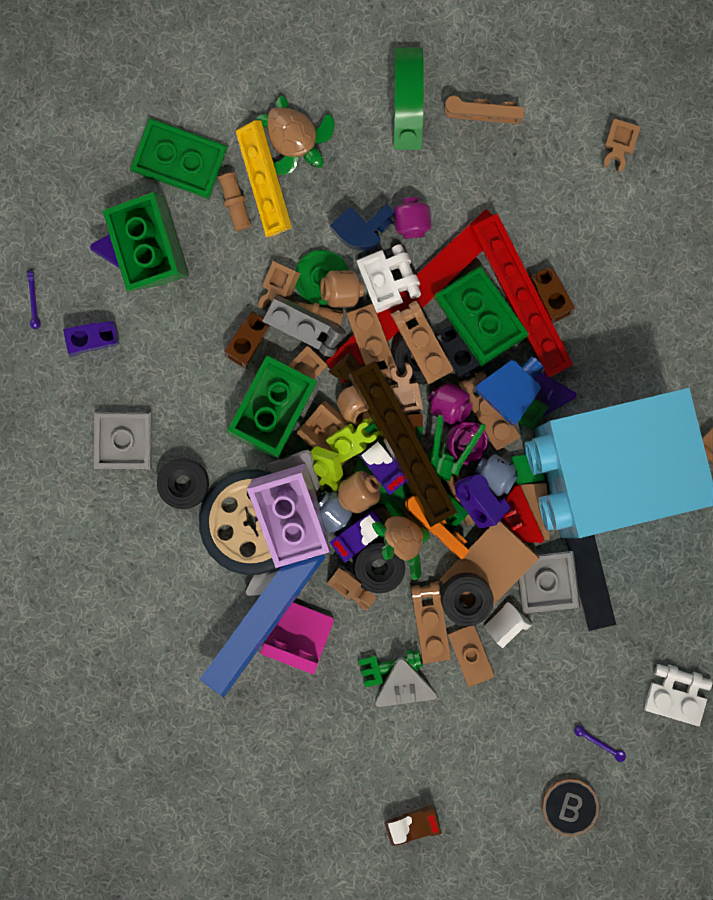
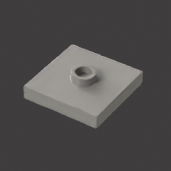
(122, 440)
(550, 584)

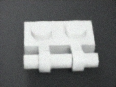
(380, 281)
(675, 703)

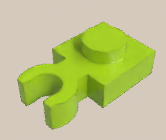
(349, 441)
(328, 467)

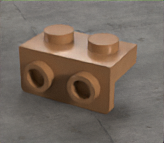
(320, 426)

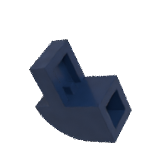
(360, 234)

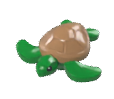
(295, 136)
(402, 538)

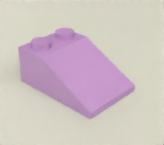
(289, 515)

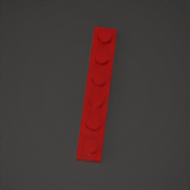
(521, 295)

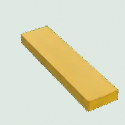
(263, 178)

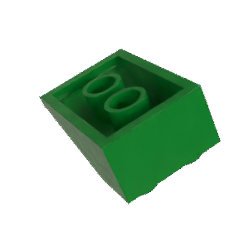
(271, 407)

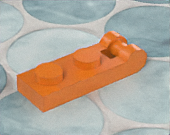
(453, 541)

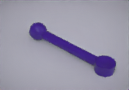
(35, 322)
(619, 755)

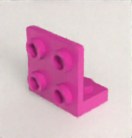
(299, 638)

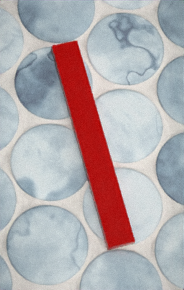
(432, 279)

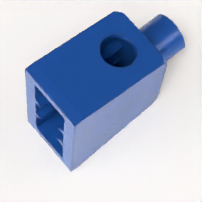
(511, 389)

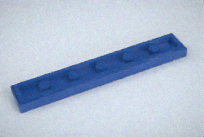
(258, 624)

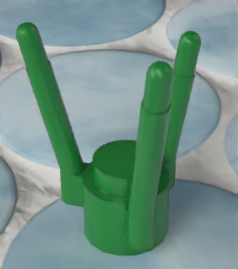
(442, 462)

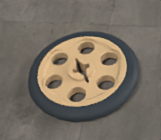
(214, 517)

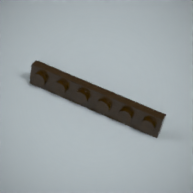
(402, 443)

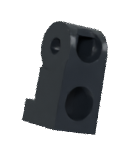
(457, 352)

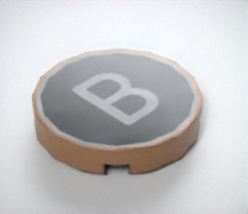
(570, 807)

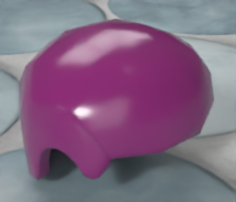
(460, 435)

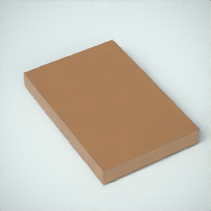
(496, 557)

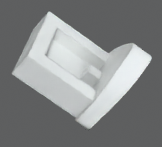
(507, 624)

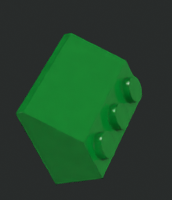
(145, 242)

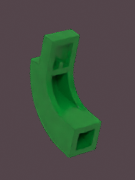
(408, 98)

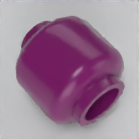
(412, 218)
(451, 403)

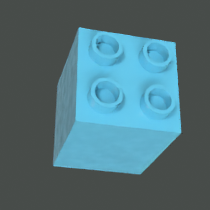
(621, 465)

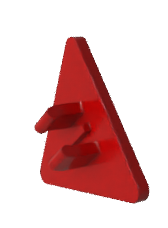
(521, 518)

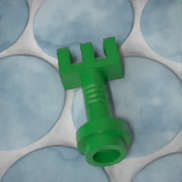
(377, 669)

